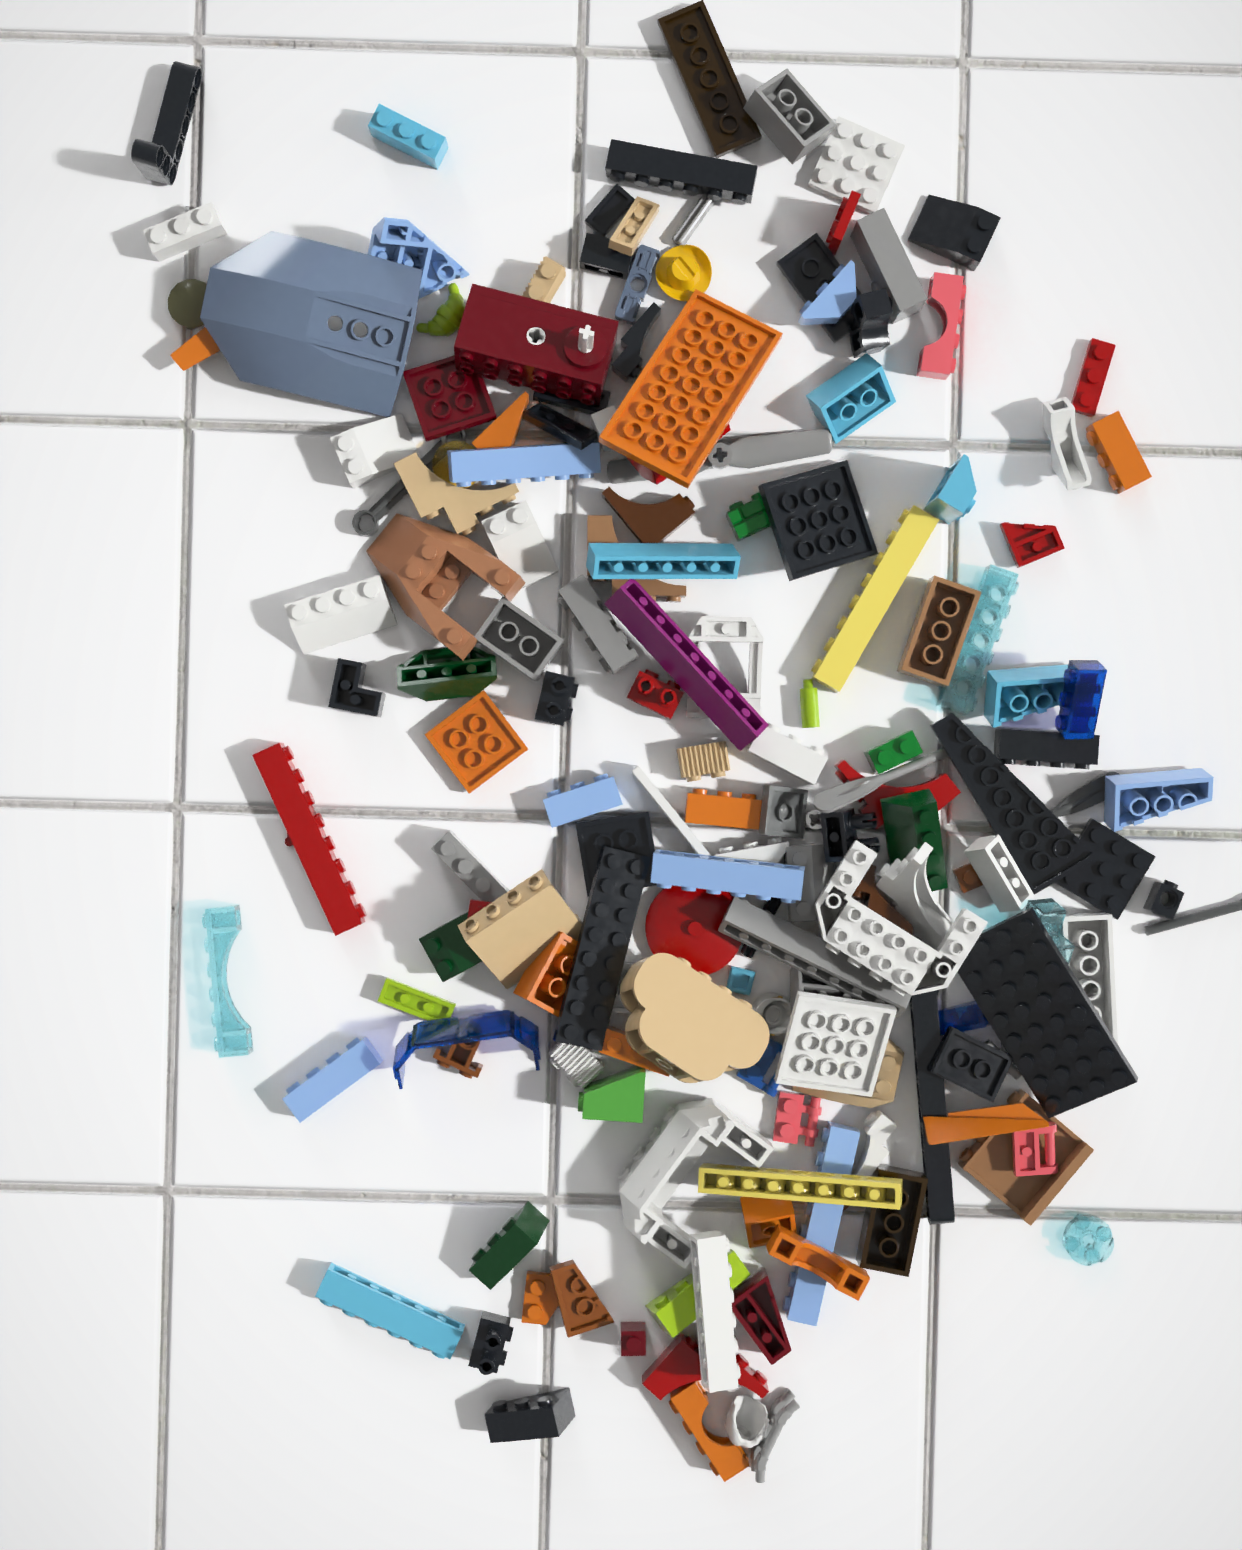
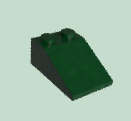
(448, 949)

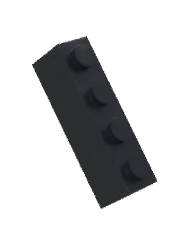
(1045, 747)

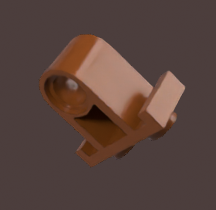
(460, 1057)

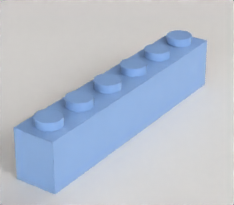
(522, 462)
(727, 875)

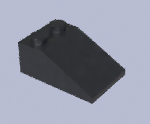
(954, 230)

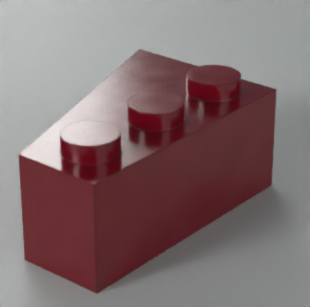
(759, 1315)

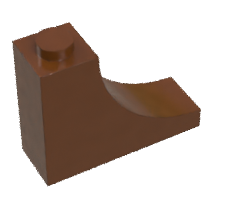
(651, 521)

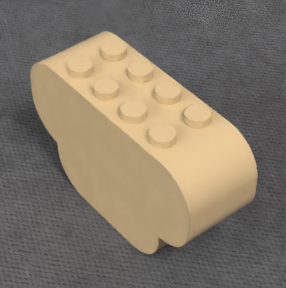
(689, 1021)

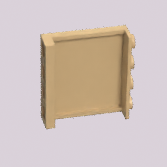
(519, 927)

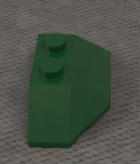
(443, 675)

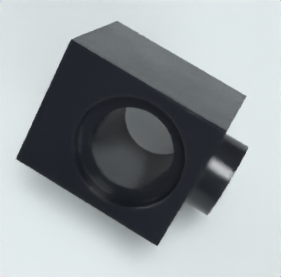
(1154, 903)

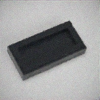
(609, 210)

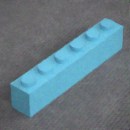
(662, 561)
(390, 1311)

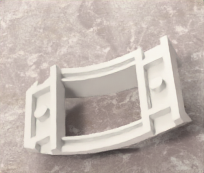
(735, 631)

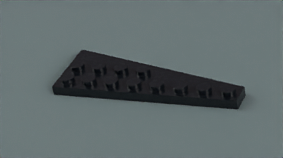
(1030, 831)

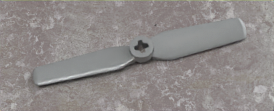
(746, 453)

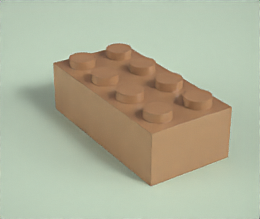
(939, 631)

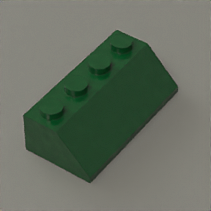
(911, 822)

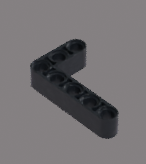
(161, 157)

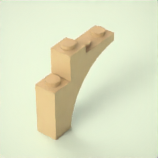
(460, 504)

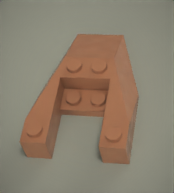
(426, 570)

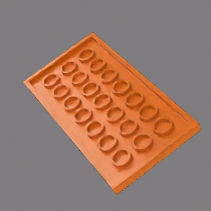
(690, 388)

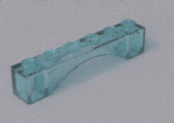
(232, 1031)

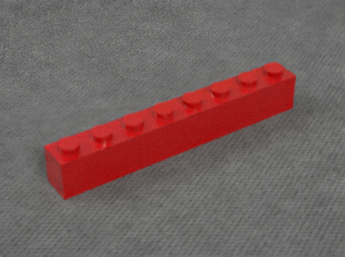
(309, 838)

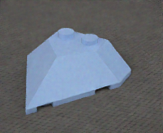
(405, 244)

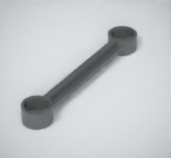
(394, 495)

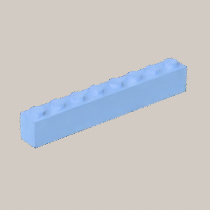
(821, 1224)

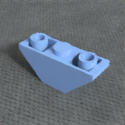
(832, 298)

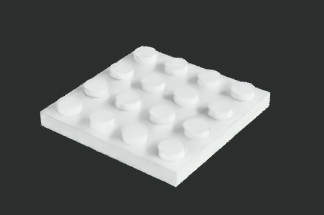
(835, 1044)

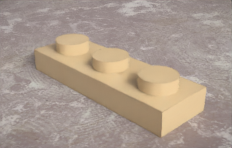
(634, 226)

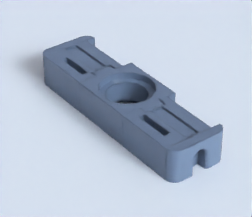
(641, 269)

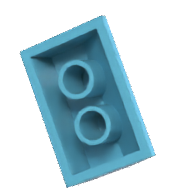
(851, 397)
(954, 493)

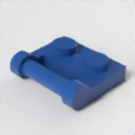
(756, 1073)

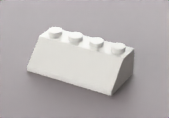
(341, 614)

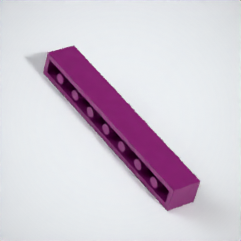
(686, 664)

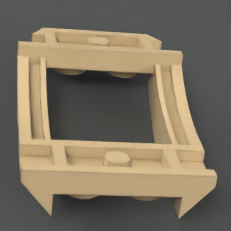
(884, 1088)

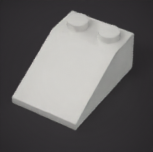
(372, 449)
(520, 543)

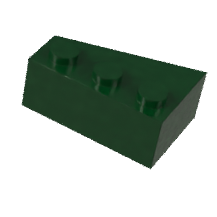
(509, 1246)

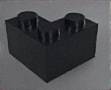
(348, 691)

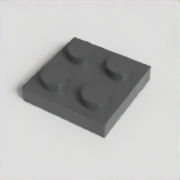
(783, 811)

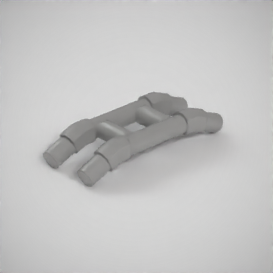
(780, 1412)

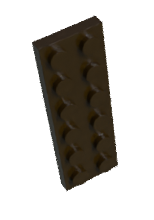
(709, 78)

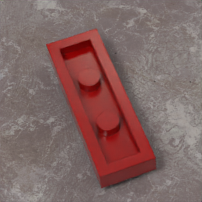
(1092, 377)

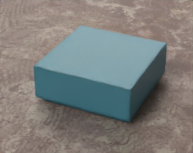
(740, 980)

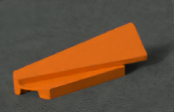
(195, 350)
(981, 1123)

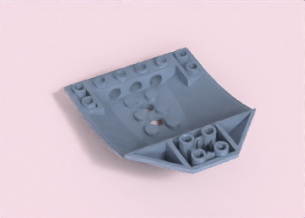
(273, 312)

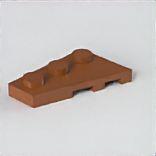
(577, 1300)

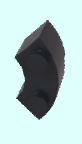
(870, 323)

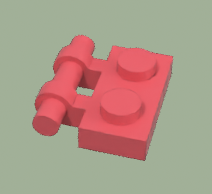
(788, 1118)

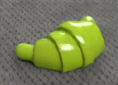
(447, 315)

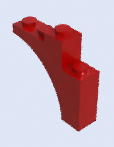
(941, 787)
(681, 1365)

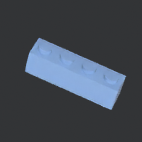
(332, 1079)

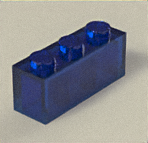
(1080, 699)

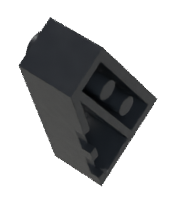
(530, 1417)

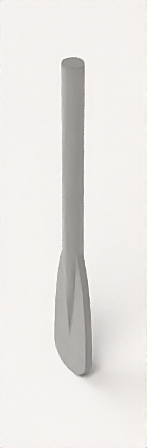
(854, 790)

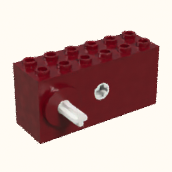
(535, 344)

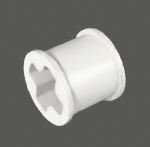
(808, 820)

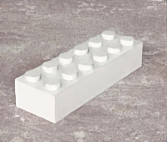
(1094, 961)

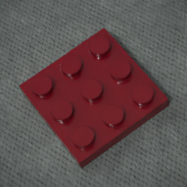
(447, 398)

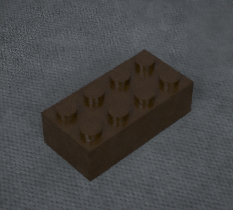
(891, 1234)

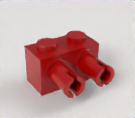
(655, 694)

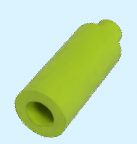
(809, 705)

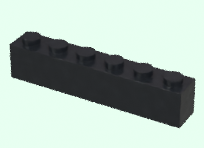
(681, 171)

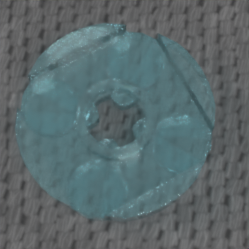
(1082, 1226)

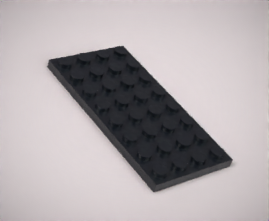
(1043, 1015)

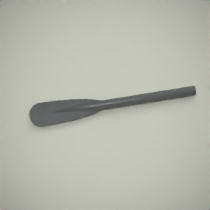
(1084, 797)
(1193, 918)

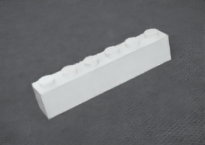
(714, 1311)

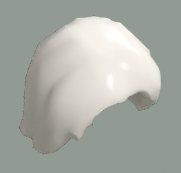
(746, 1421)

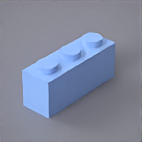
(582, 800)

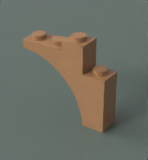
(601, 530)

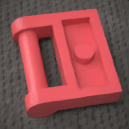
(1027, 1154)

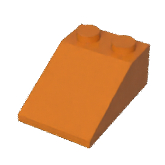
(548, 975)

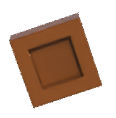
(967, 878)

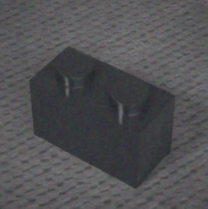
(603, 260)

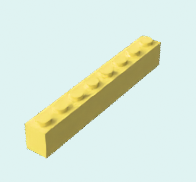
(874, 599)

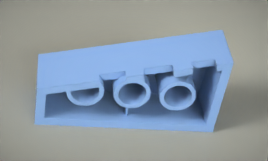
(1152, 794)

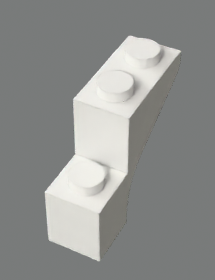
(1066, 452)

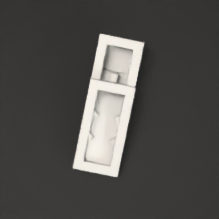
(878, 1129)

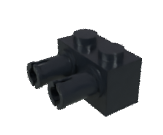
(555, 699)
(840, 832)
(490, 1342)

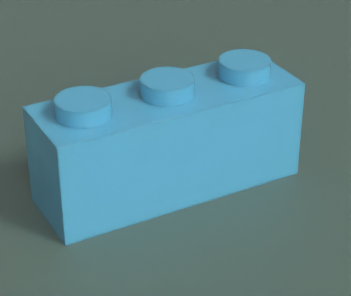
(408, 136)

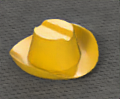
(683, 271)

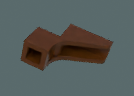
(874, 901)

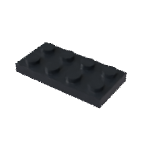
(807, 270)

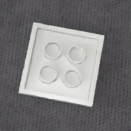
(857, 162)

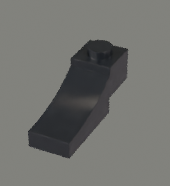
(629, 361)

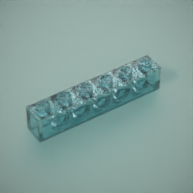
(1008, 585)

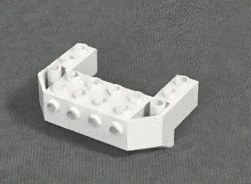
(883, 945)
(669, 1159)

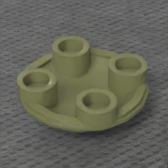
(186, 302)

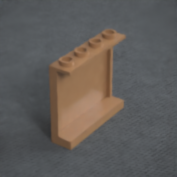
(992, 1165)

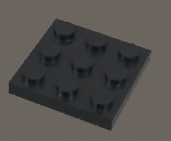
(624, 832)
(1114, 873)

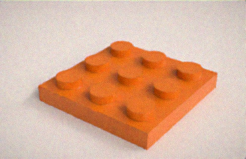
(476, 741)

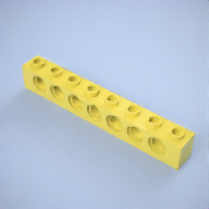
(800, 1186)

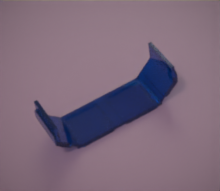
(464, 1030)

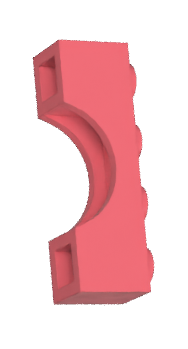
(944, 296)

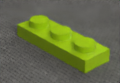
(415, 1001)

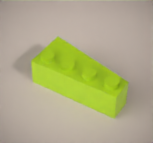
(676, 1306)

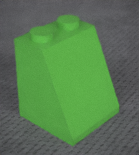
(615, 1097)

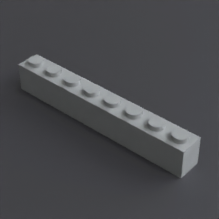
(805, 953)

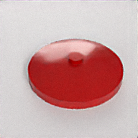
(688, 927)

